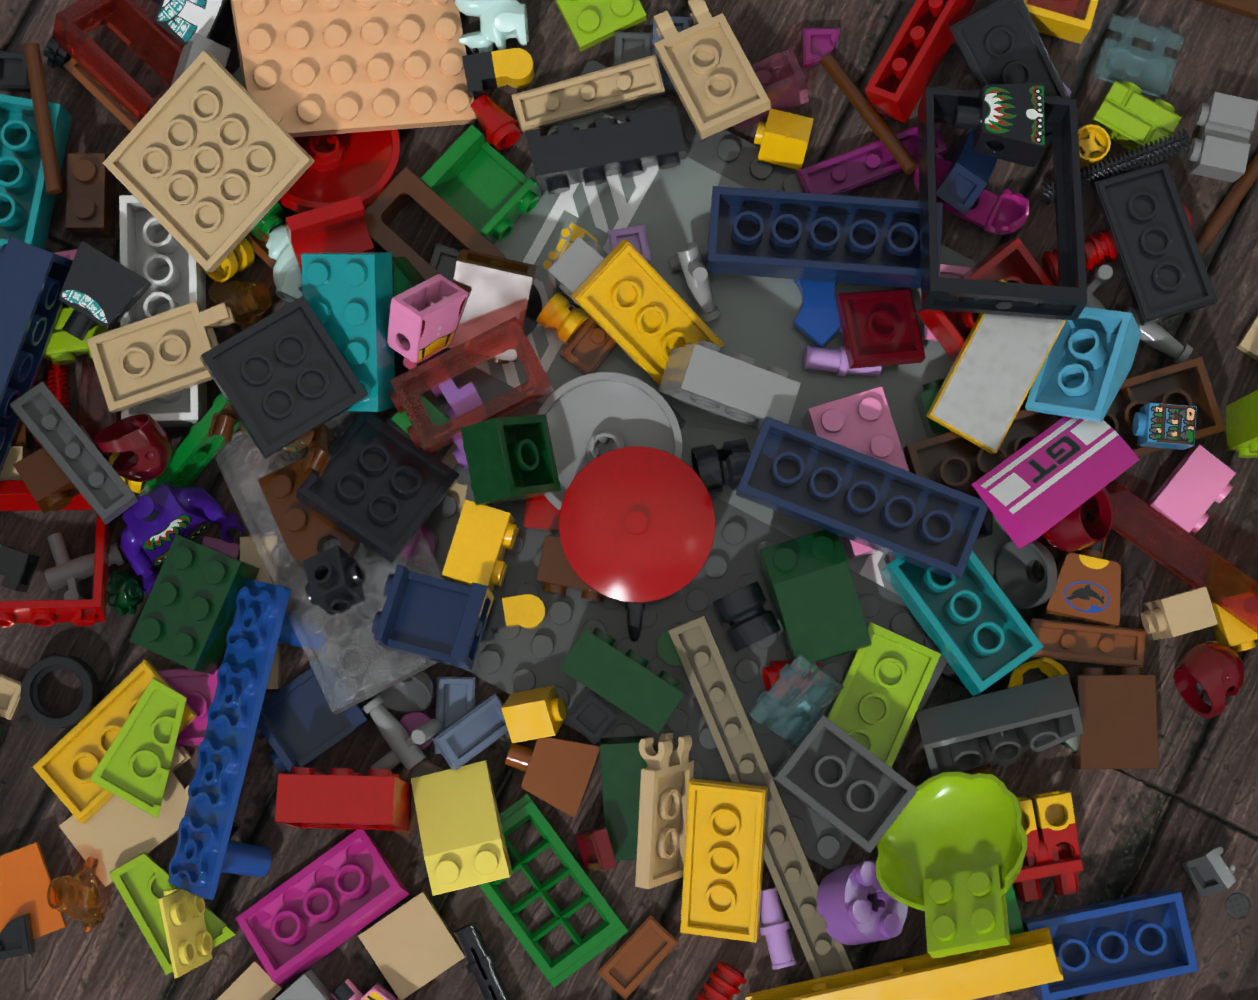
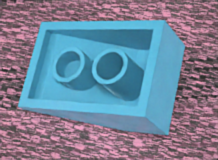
(1086, 365)

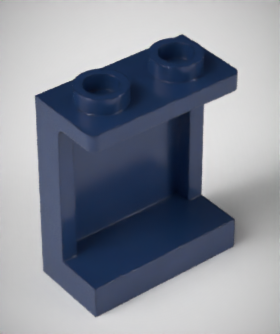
(432, 617)
(302, 724)

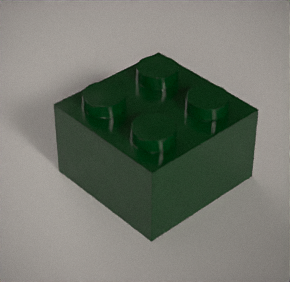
(510, 459)

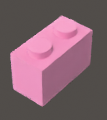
(1192, 489)

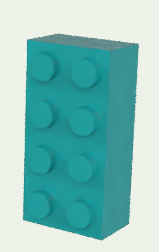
(24, 201)
(353, 304)
(966, 620)

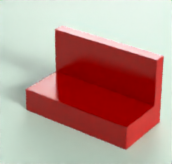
(330, 229)

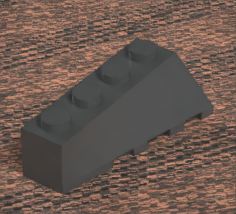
(999, 725)

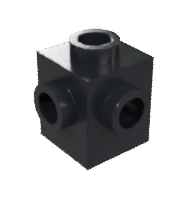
(334, 580)

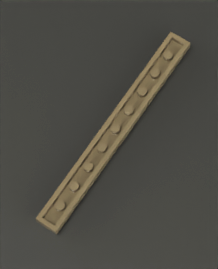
(748, 766)

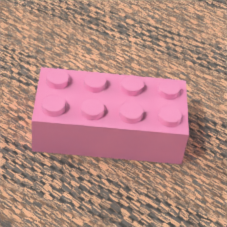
(863, 425)

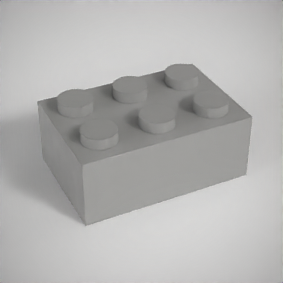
(728, 384)

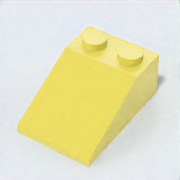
(460, 828)

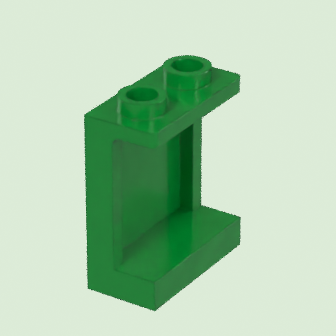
(482, 186)

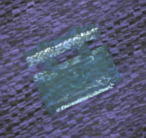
(1129, 63)
(796, 699)

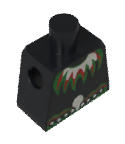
(1006, 122)

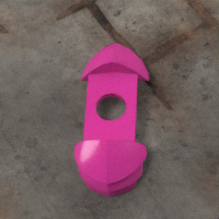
(993, 213)

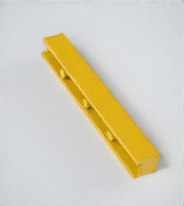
(964, 976)

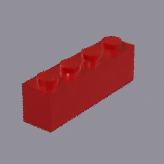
(914, 56)

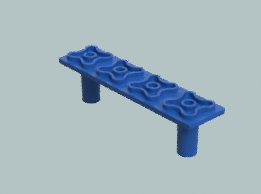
(225, 751)

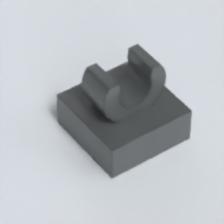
(1209, 871)

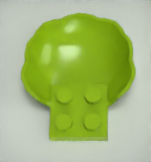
(956, 859)

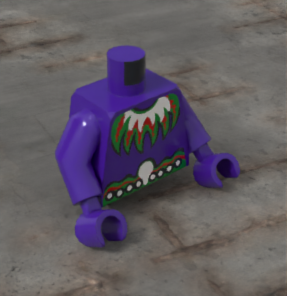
(160, 517)

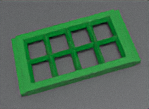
(583, 949)

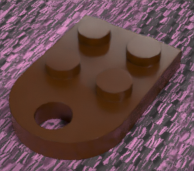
(300, 525)

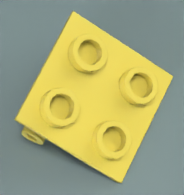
(185, 930)

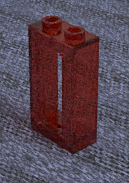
(135, 29)
(413, 383)

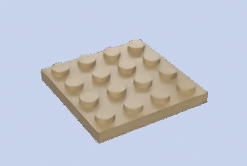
(208, 161)

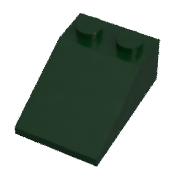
(815, 596)

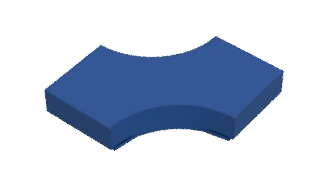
(819, 311)

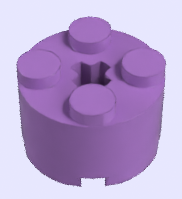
(858, 906)

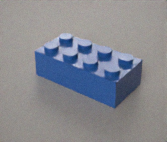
(1117, 943)

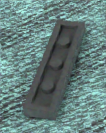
(74, 453)

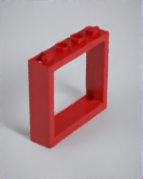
(45, 613)

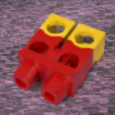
(1050, 845)

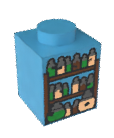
(1165, 426)

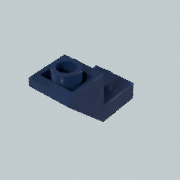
(965, 176)

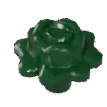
(124, 592)

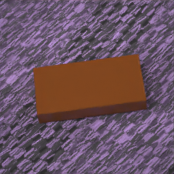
(637, 956)

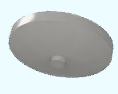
(603, 415)

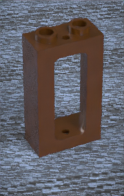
(395, 197)

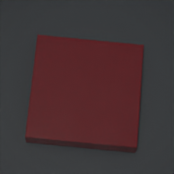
(880, 328)

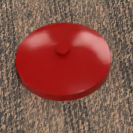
(344, 168)
(637, 524)

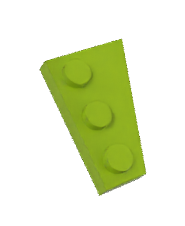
(143, 750)
(141, 885)

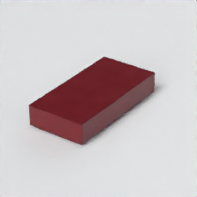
(595, 849)

